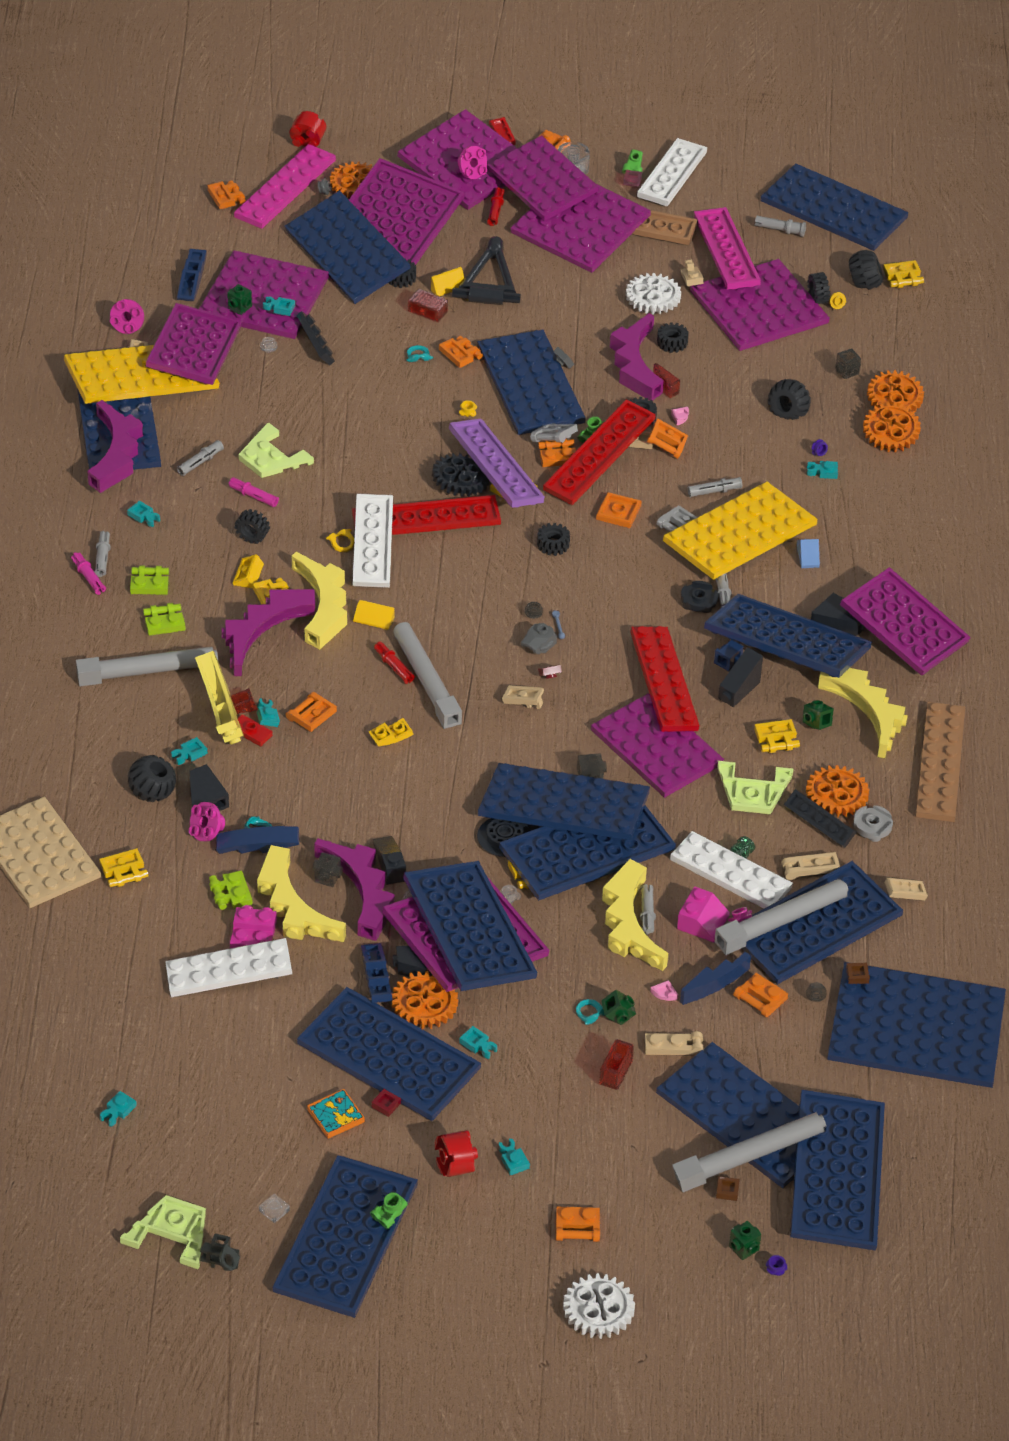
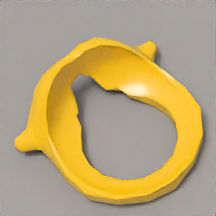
(344, 532)

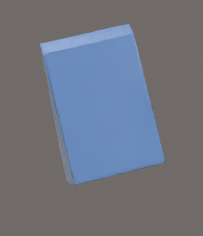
(808, 553)

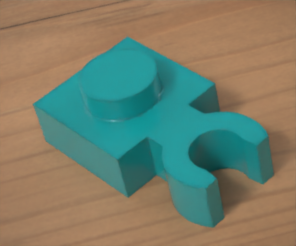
(280, 306)
(825, 469)
(143, 512)
(266, 714)
(189, 750)
(477, 1041)
(119, 1106)
(514, 1160)

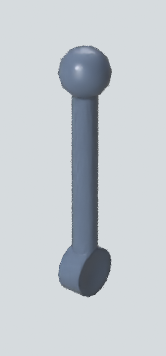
(555, 614)

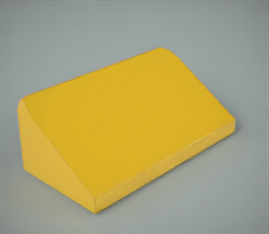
(445, 282)
(248, 571)
(374, 614)

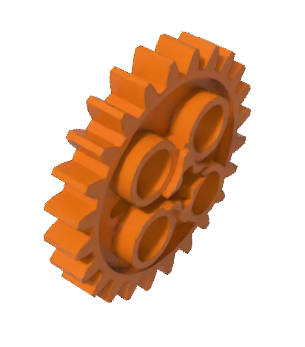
(349, 177)
(895, 388)
(891, 427)
(838, 790)
(424, 1000)

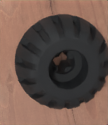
(865, 269)
(780, 397)
(151, 778)

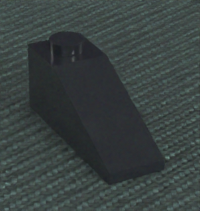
(390, 859)

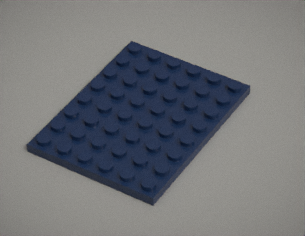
(919, 1026)

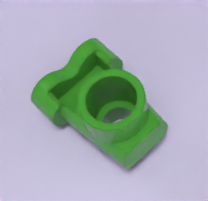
(633, 162)
(593, 424)
(392, 1208)

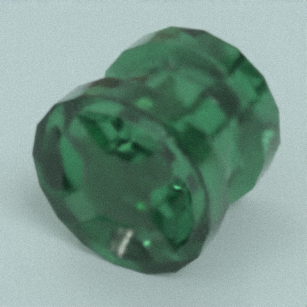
(743, 847)

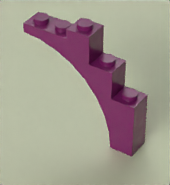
(633, 370)
(118, 460)
(279, 607)
(369, 881)

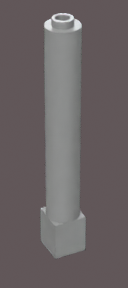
(92, 671)
(445, 706)
(735, 934)
(694, 1171)

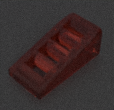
(671, 384)
(243, 701)

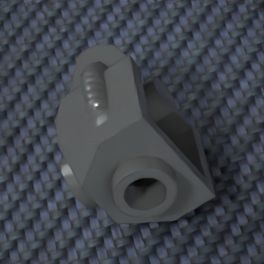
(540, 638)

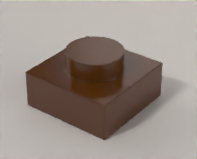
(857, 973)
(727, 1188)

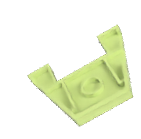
(267, 459)
(753, 794)
(175, 1221)

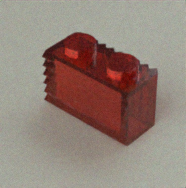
(428, 305)
(616, 1064)

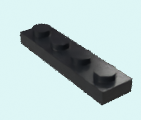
(317, 340)
(820, 818)

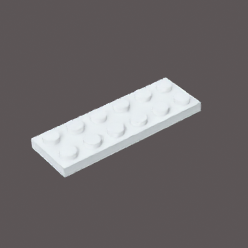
(672, 172)
(373, 540)
(730, 870)
(228, 967)

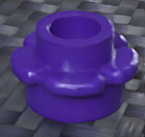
(819, 447)
(777, 1261)

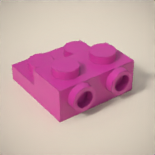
(253, 926)

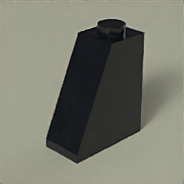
(835, 616)
(741, 678)
(207, 788)
(408, 962)

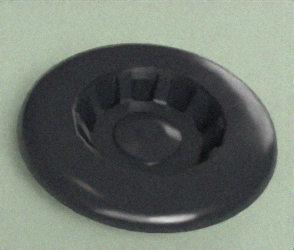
(501, 831)

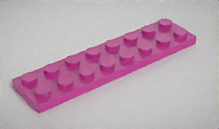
(284, 186)
(727, 248)

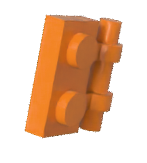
(222, 195)
(457, 351)
(556, 457)

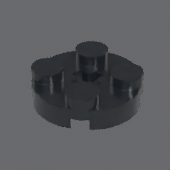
(703, 604)

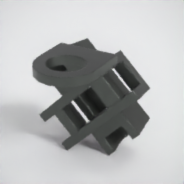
(215, 1253)

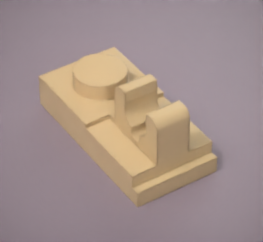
(691, 274)
(523, 695)

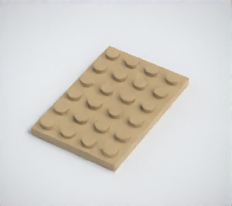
(42, 853)

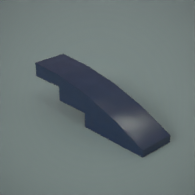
(192, 275)
(257, 839)
(376, 972)
(711, 981)

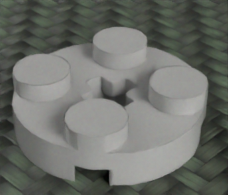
(873, 831)

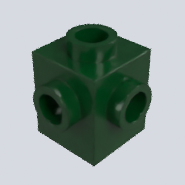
(239, 299)
(817, 715)
(618, 1007)
(745, 1239)

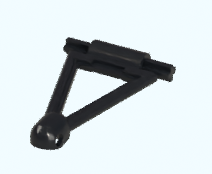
(487, 292)

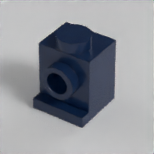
(728, 655)

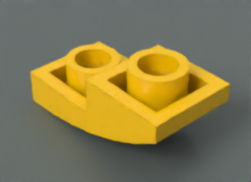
(391, 734)

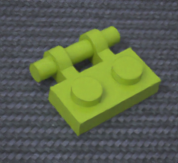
(149, 584)
(164, 623)
(236, 888)

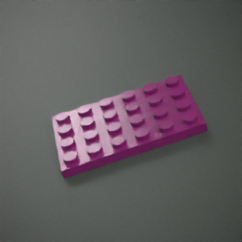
(543, 178)
(194, 344)
(905, 621)
(661, 758)

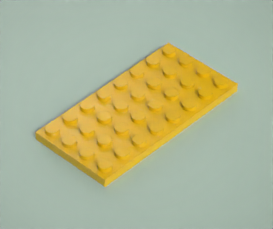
(124, 375)
(740, 530)

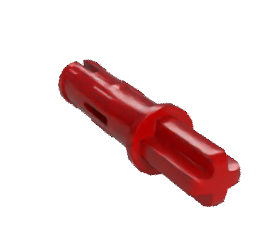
(497, 201)
(388, 656)

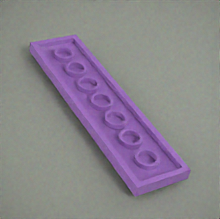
(496, 463)

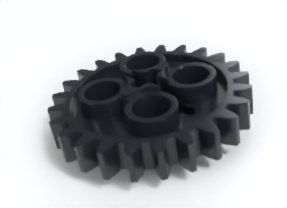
(449, 469)

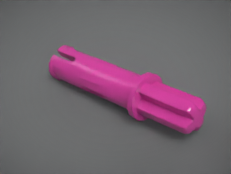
(254, 492)
(85, 568)

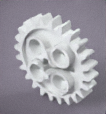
(653, 293)
(616, 1300)

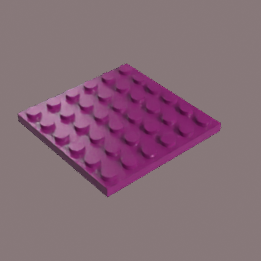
(439, 149)
(405, 206)
(585, 231)
(266, 279)
(763, 311)
(412, 927)

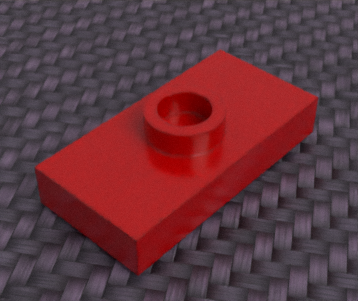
(502, 128)
(254, 731)

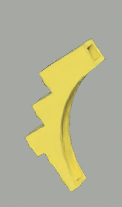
(327, 583)
(220, 698)
(871, 700)
(620, 916)
(299, 917)

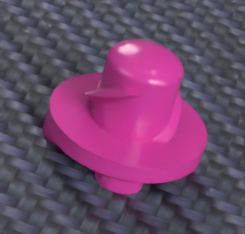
(473, 162)
(126, 316)
(205, 821)

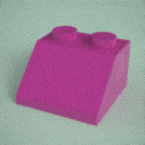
(702, 914)

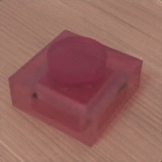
(632, 178)

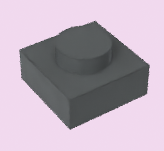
(563, 358)

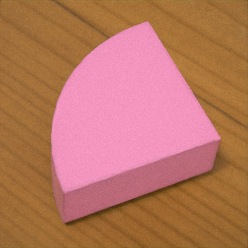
(680, 415)
(664, 991)

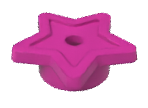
(740, 914)

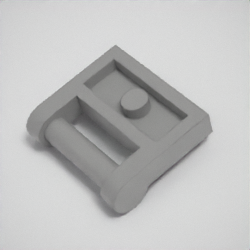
(554, 432)
(678, 516)

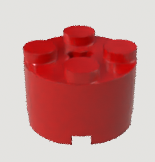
(307, 129)
(455, 1153)

